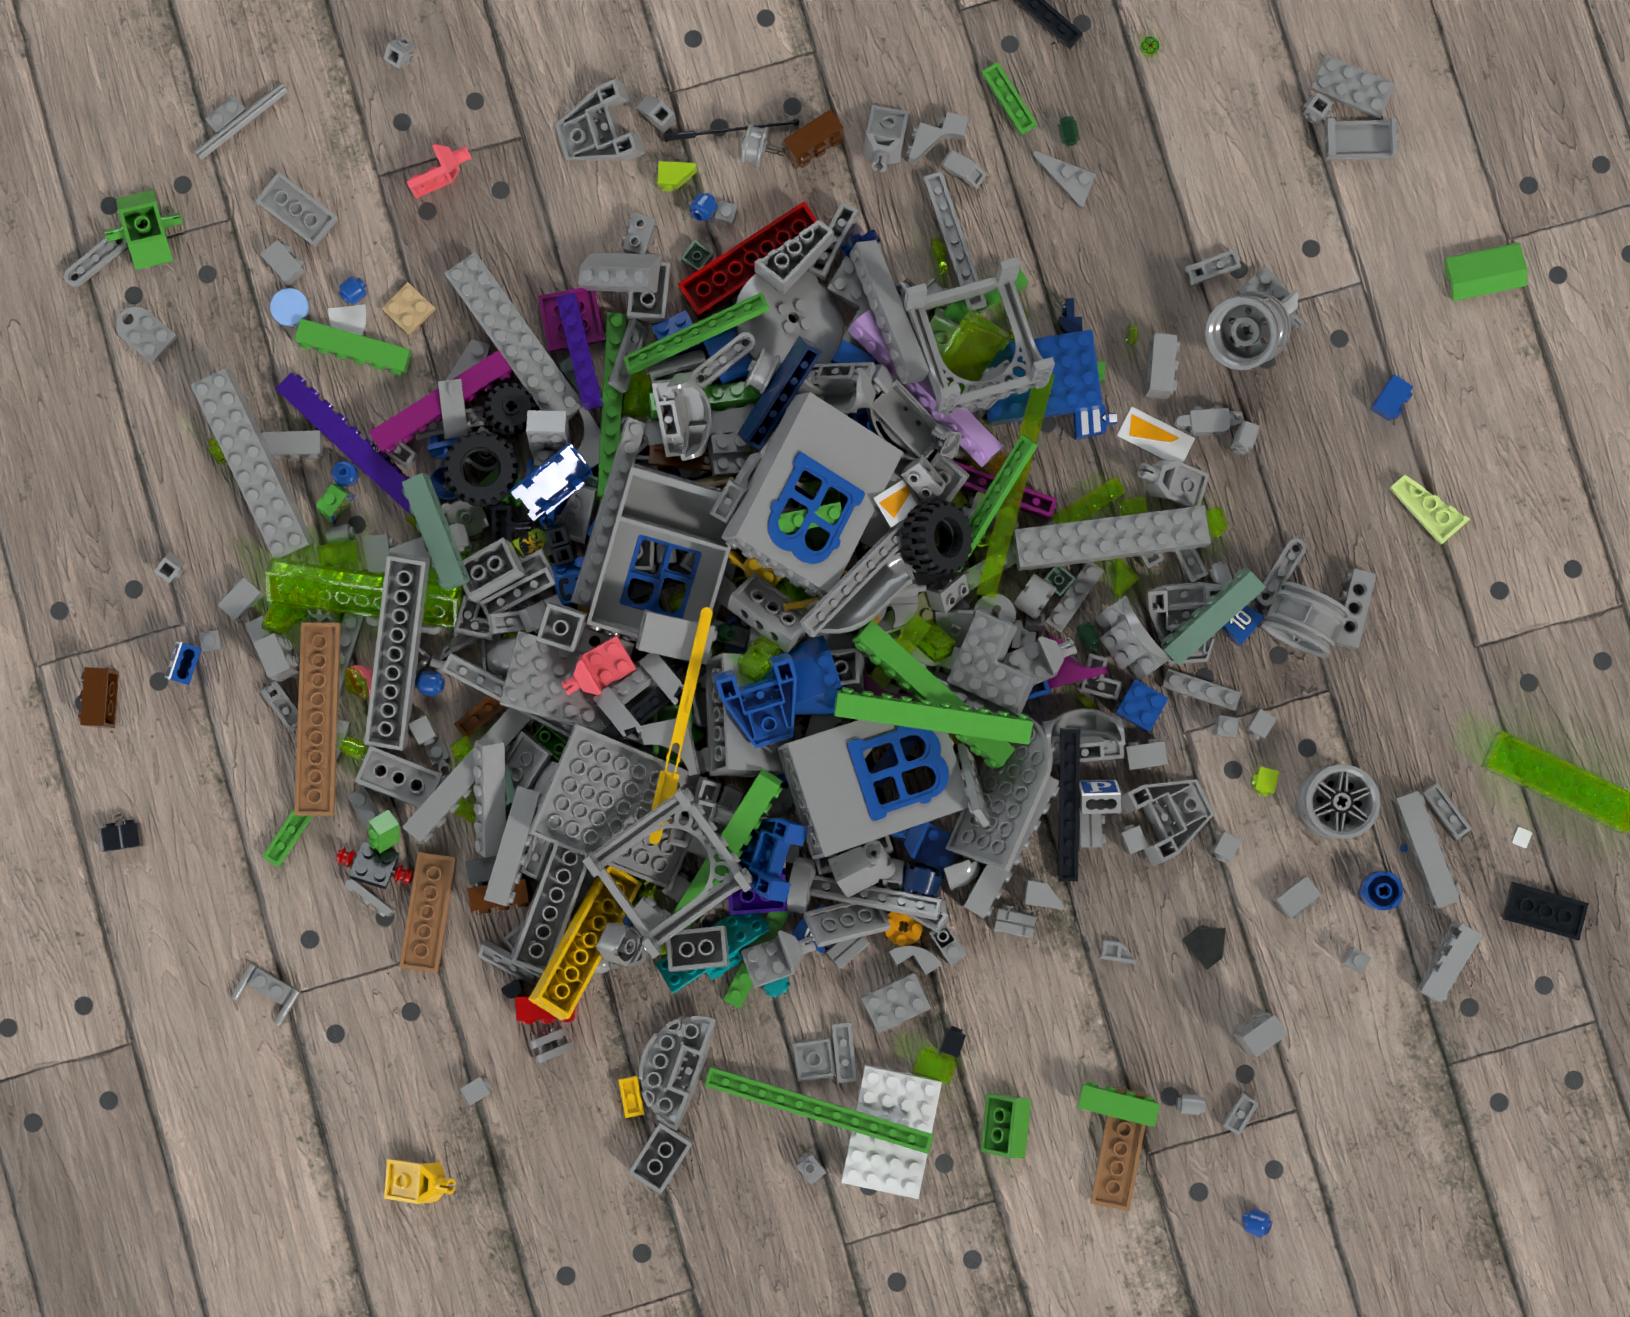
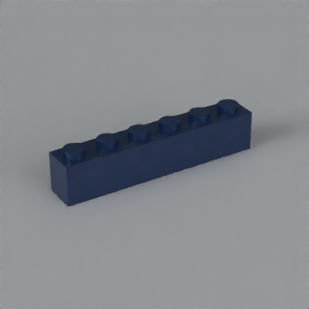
(779, 392)

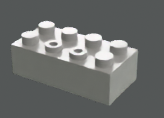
(901, 425)

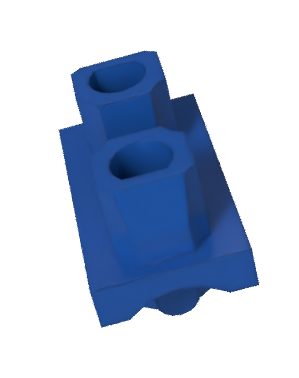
(439, 448)

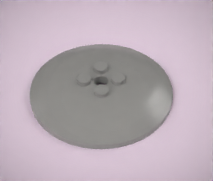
(815, 314)

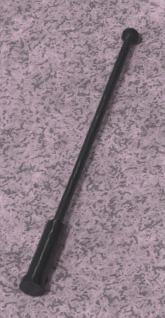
(692, 134)

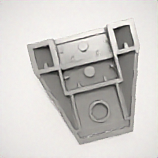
(1175, 603)

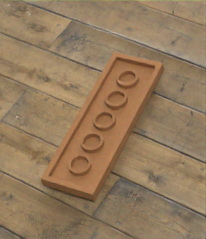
(427, 912)
(1118, 1161)

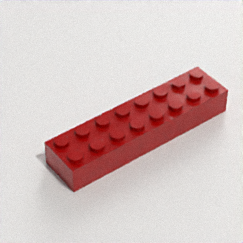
(728, 273)

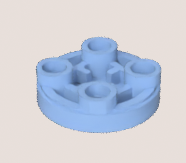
(289, 307)

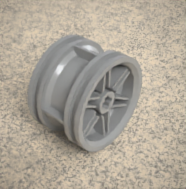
(1235, 354)
(1306, 619)
(1360, 818)

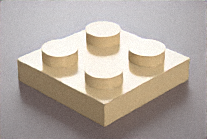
(408, 308)

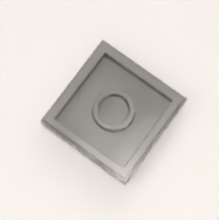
(814, 1059)

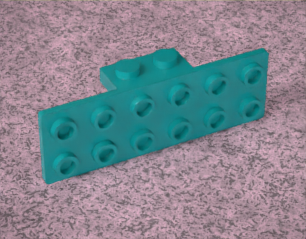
(741, 931)

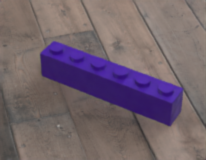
(579, 351)

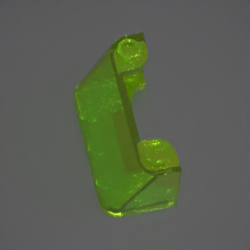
(973, 347)

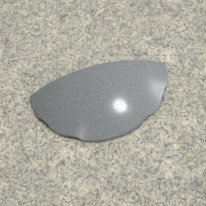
(674, 1066)

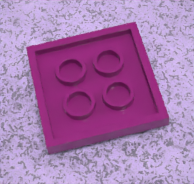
(553, 323)

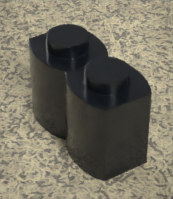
(121, 836)

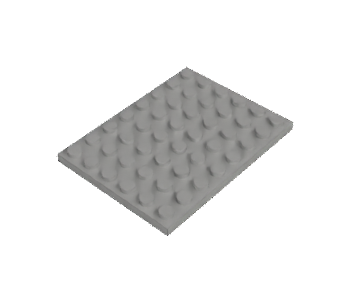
(602, 792)

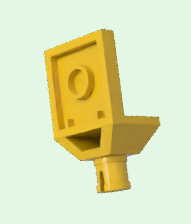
(416, 1181)

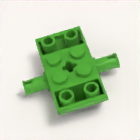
(146, 245)

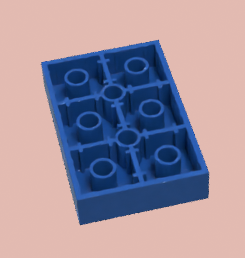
(1075, 381)

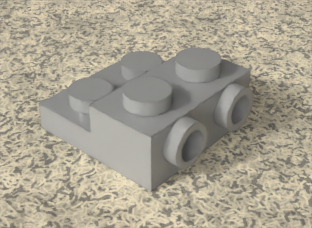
(727, 453)

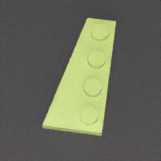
(1428, 509)

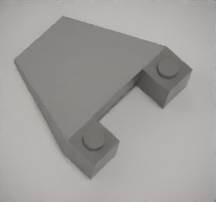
(592, 129)
(1175, 813)

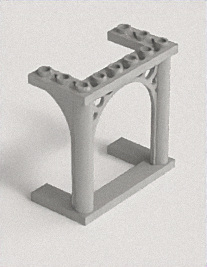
(949, 398)
(732, 882)

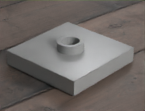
(955, 623)

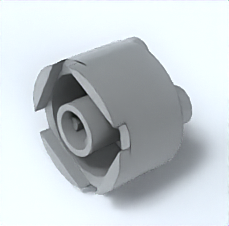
(1034, 596)
(620, 944)

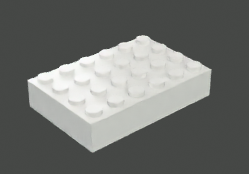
(900, 1099)

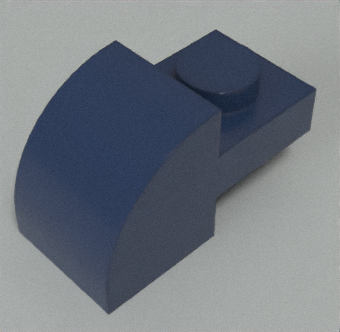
(1069, 323)

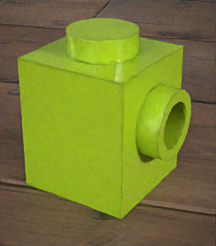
(1264, 781)

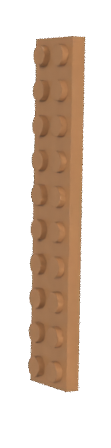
(317, 719)

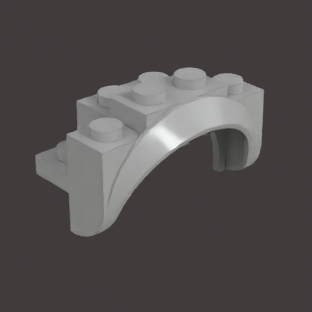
(842, 385)
(683, 412)
(1129, 640)
(1093, 727)

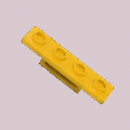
(751, 566)

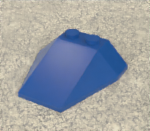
(816, 678)

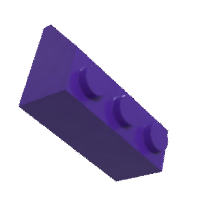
(750, 902)

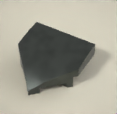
(1206, 944)

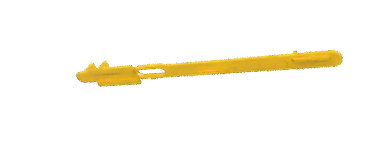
(668, 781)

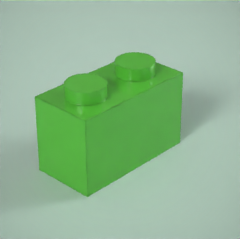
(383, 831)

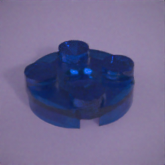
(869, 236)

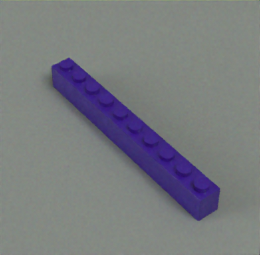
(345, 437)

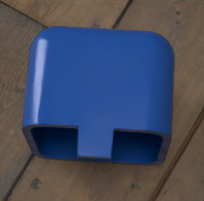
(738, 371)

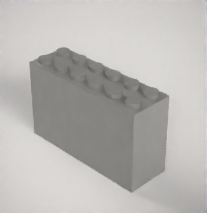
(728, 745)

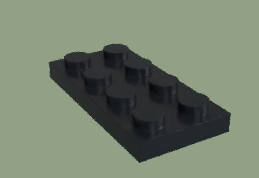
(1545, 911)

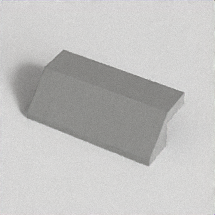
(538, 578)

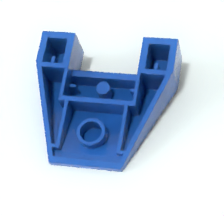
(763, 707)
(767, 854)

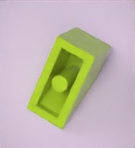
(674, 174)

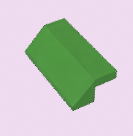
(1486, 271)

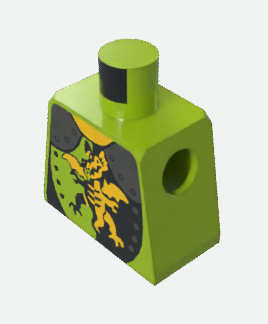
(533, 542)

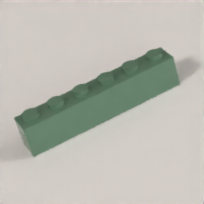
(435, 531)
(1212, 616)

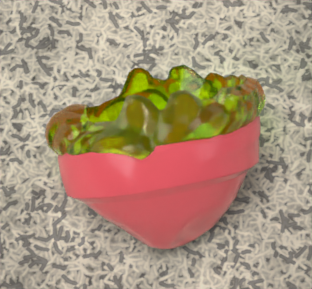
(359, 681)

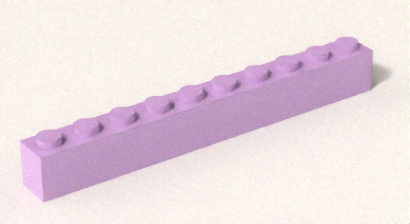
(974, 436)

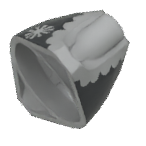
(946, 440)

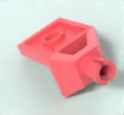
(439, 176)
(600, 667)

